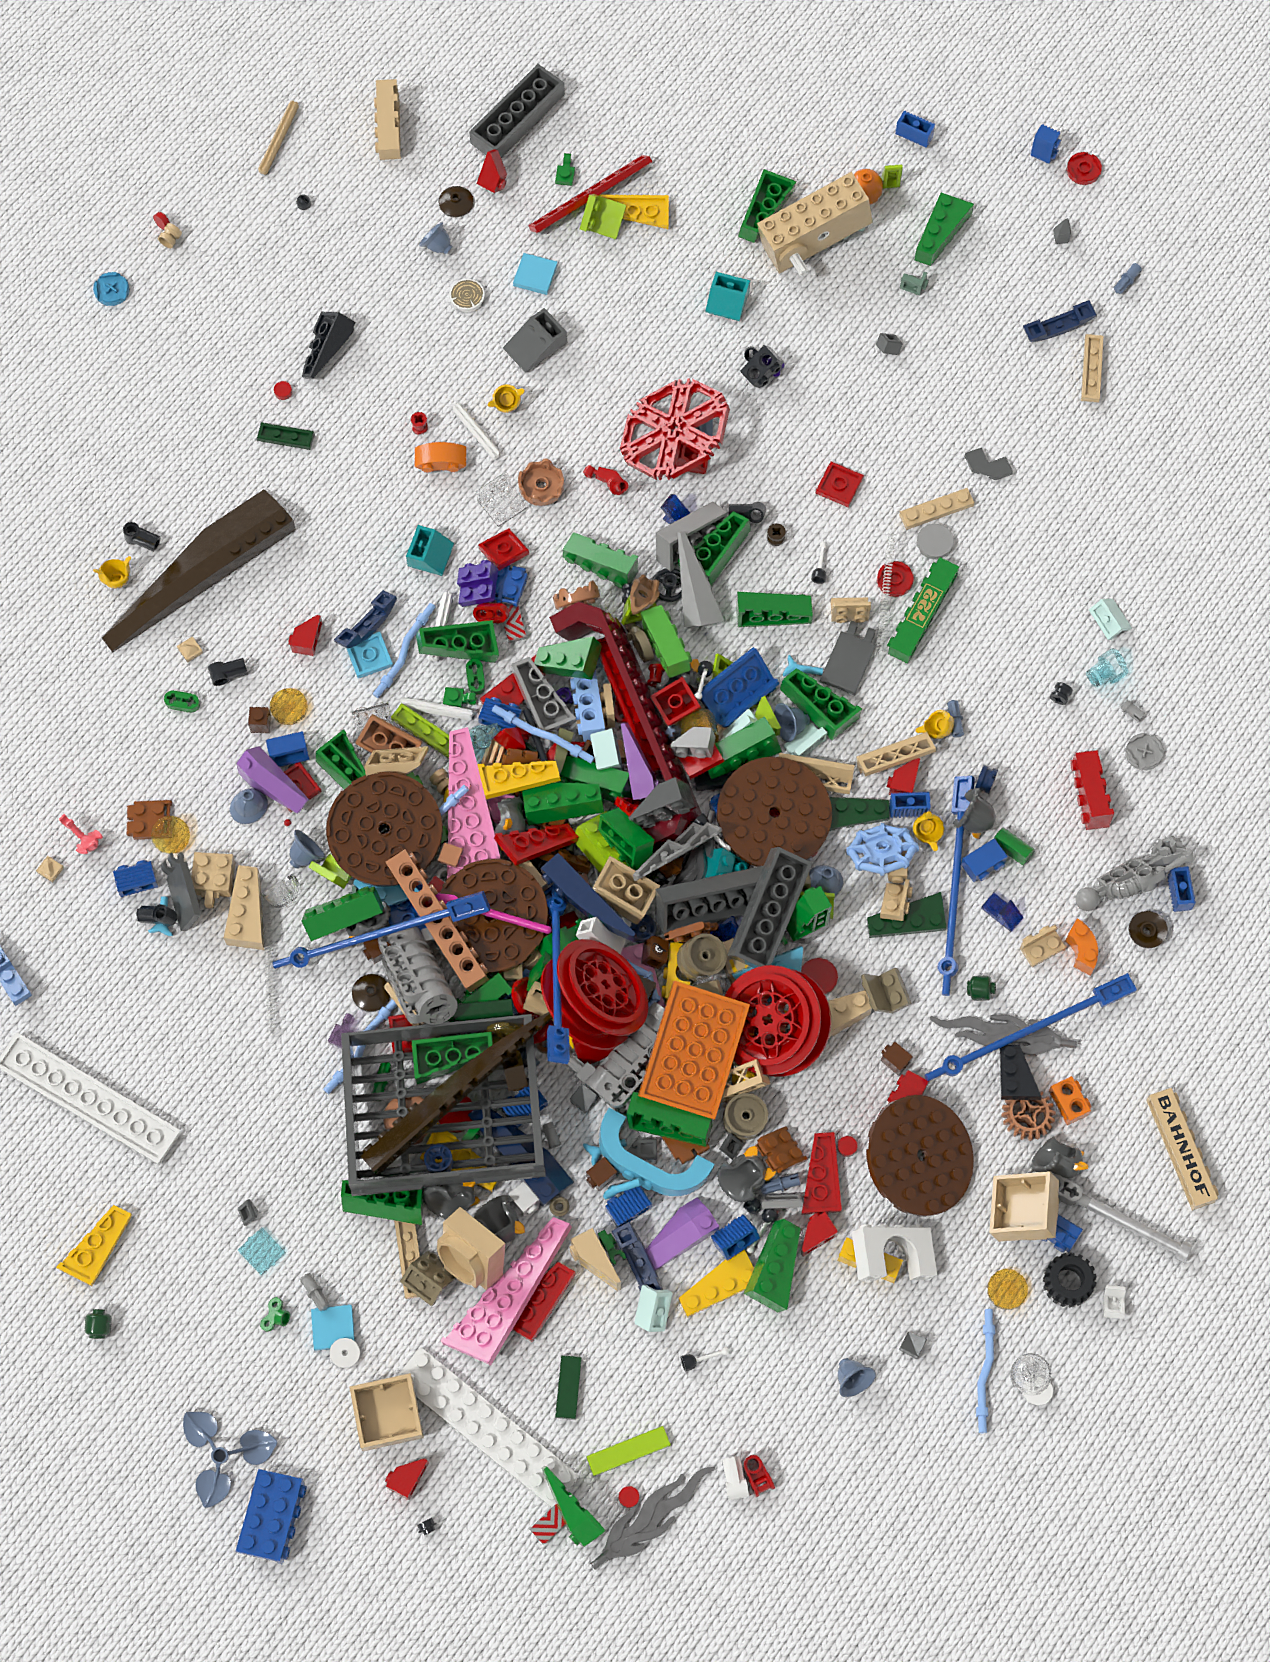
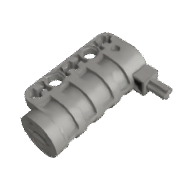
(417, 976)
(622, 1065)

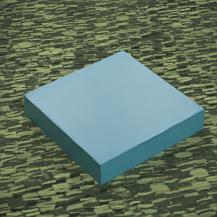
(535, 273)
(370, 656)
(331, 1325)

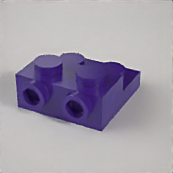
(477, 583)

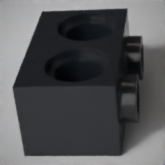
(759, 362)

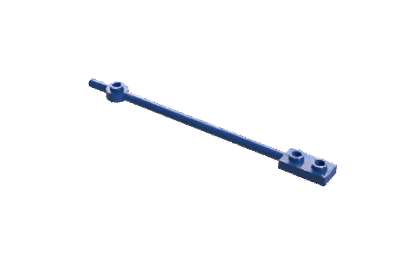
(959, 806)
(457, 909)
(1104, 994)
(557, 1035)

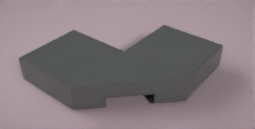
(995, 469)
(644, 1149)

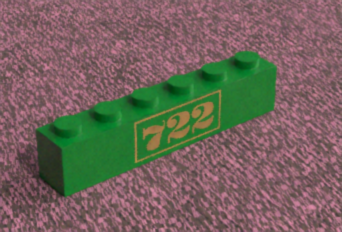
(923, 610)

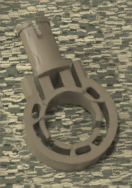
(639, 641)

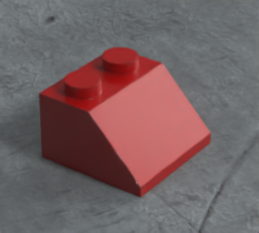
(675, 701)

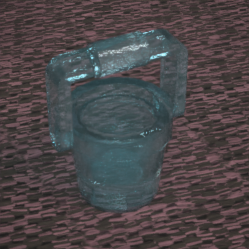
(1104, 671)
(482, 735)

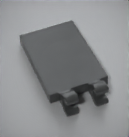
(849, 660)
(182, 891)

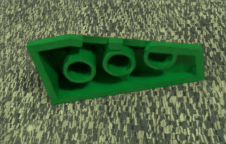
(578, 1520)

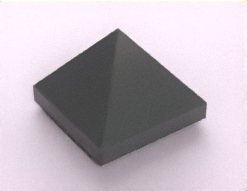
(731, 1146)
(247, 1212)

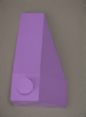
(640, 773)
(269, 779)
(683, 1231)

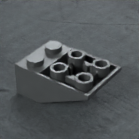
(536, 340)
(663, 802)

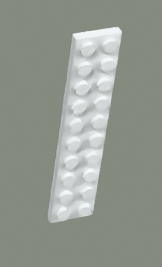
(88, 1098)
(486, 1426)

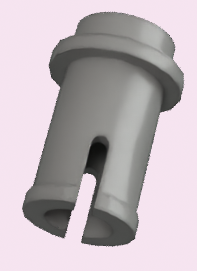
(1132, 710)
(551, 1135)

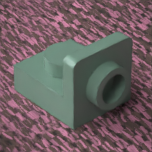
(913, 284)

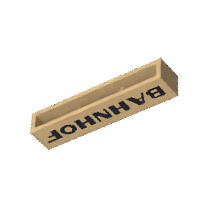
(1182, 1148)

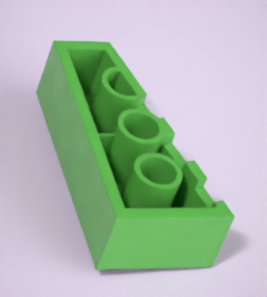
(665, 641)

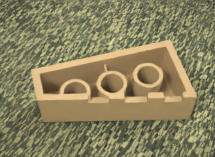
(245, 913)
(848, 1011)

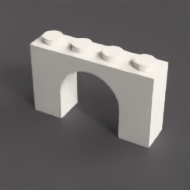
(595, 930)
(914, 1241)

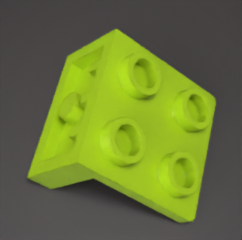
(602, 216)

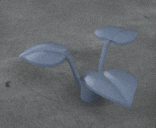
(211, 1485)

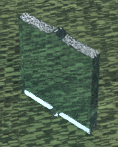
(261, 1251)

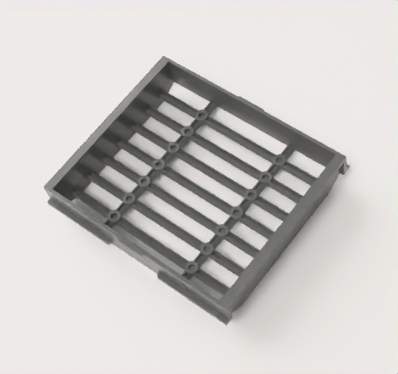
(416, 1182)

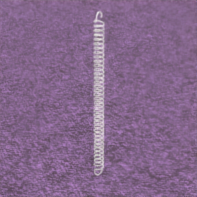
(885, 591)
(269, 967)

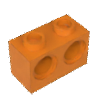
(1065, 1101)

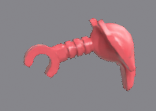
(88, 842)

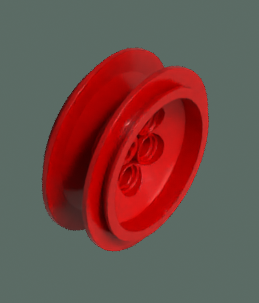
(598, 994)
(807, 1015)

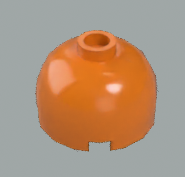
(870, 183)

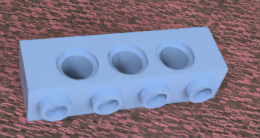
(589, 706)

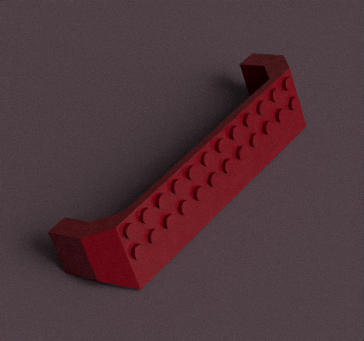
(583, 618)

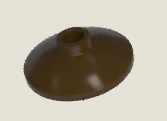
(456, 207)
(1152, 922)
(373, 1001)

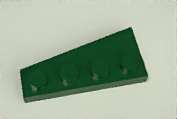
(856, 811)
(923, 917)

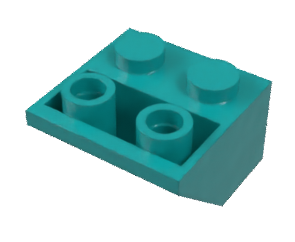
(728, 296)
(429, 551)
(723, 863)

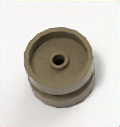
(701, 956)
(745, 1128)

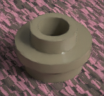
(559, 1200)

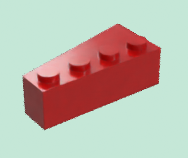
(1091, 790)
(909, 1085)

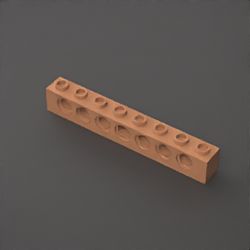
(470, 979)

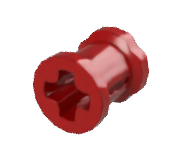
(419, 423)
(656, 673)

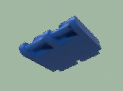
(510, 584)

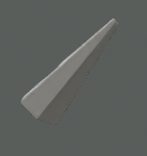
(697, 598)
(690, 839)

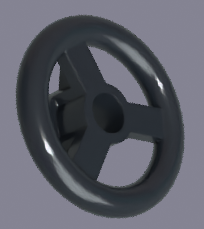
(669, 577)

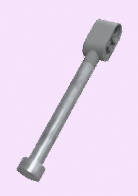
(1180, 1249)

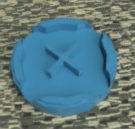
(111, 289)

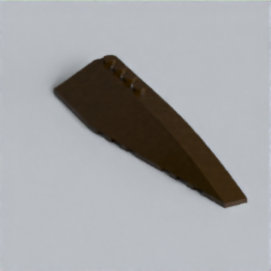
(204, 562)
(445, 1097)

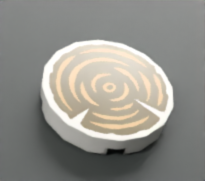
(466, 295)

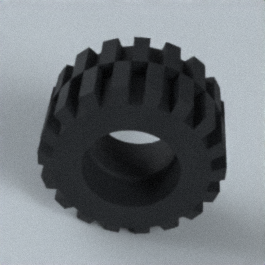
(1081, 1268)

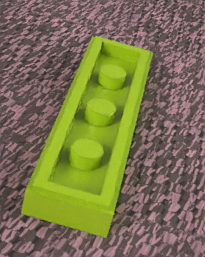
(422, 729)
(628, 1451)

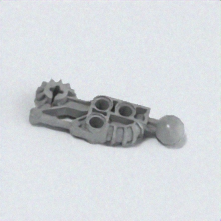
(1136, 874)

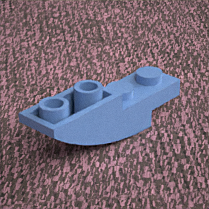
(12, 981)

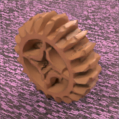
(1031, 1121)

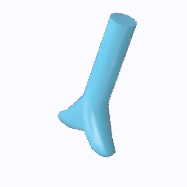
(805, 669)
(160, 927)
(595, 1151)
(615, 1189)

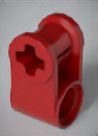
(758, 1476)

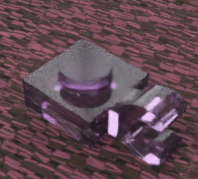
(335, 1036)

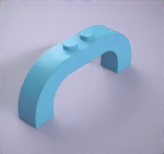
(634, 1167)

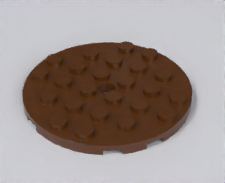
(769, 785)
(377, 801)
(509, 891)
(892, 1159)

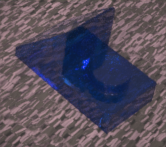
(673, 509)
(1003, 912)
(726, 930)

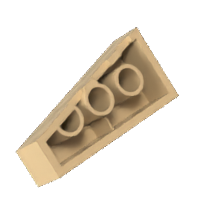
(387, 119)

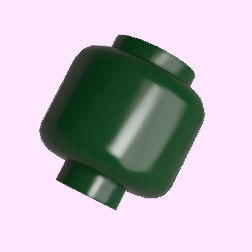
(981, 988)
(98, 1324)

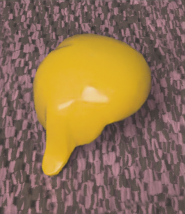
(506, 398)
(114, 572)
(937, 725)
(929, 829)

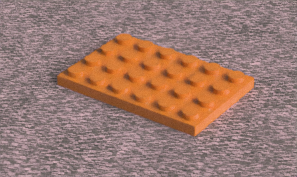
(694, 1050)

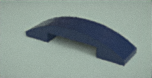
(1061, 323)
(382, 607)
(637, 1256)

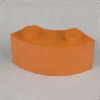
(440, 456)
(1084, 947)

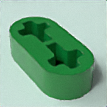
(471, 677)
(181, 703)

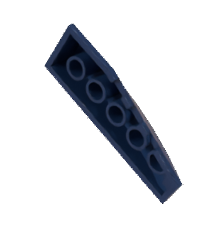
(582, 896)
(543, 1187)

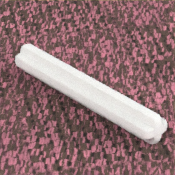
(476, 431)
(443, 615)
(438, 709)

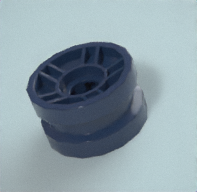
(986, 779)
(650, 926)
(438, 1152)

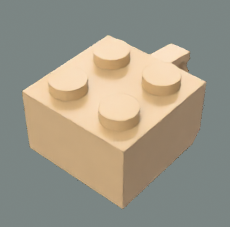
(213, 876)

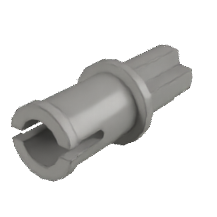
(314, 1292)

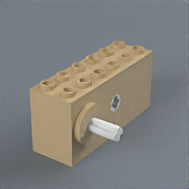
(815, 223)

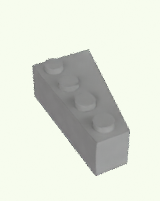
(696, 525)
(540, 697)

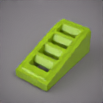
(892, 176)

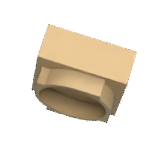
(1024, 1206)
(470, 1250)
(386, 1412)

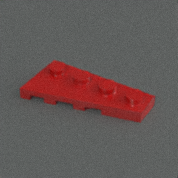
(507, 691)
(535, 843)
(822, 1183)
(543, 1301)

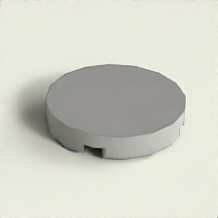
(935, 541)
(1144, 751)

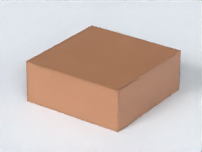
(450, 855)

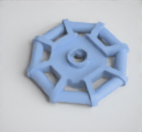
(893, 847)

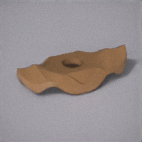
(648, 588)

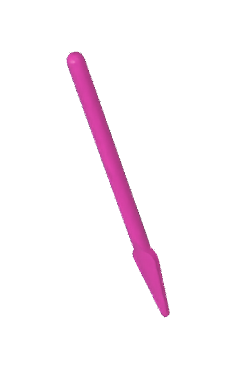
(503, 916)

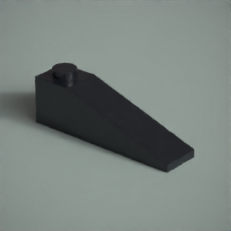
(330, 334)

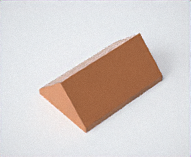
(382, 735)

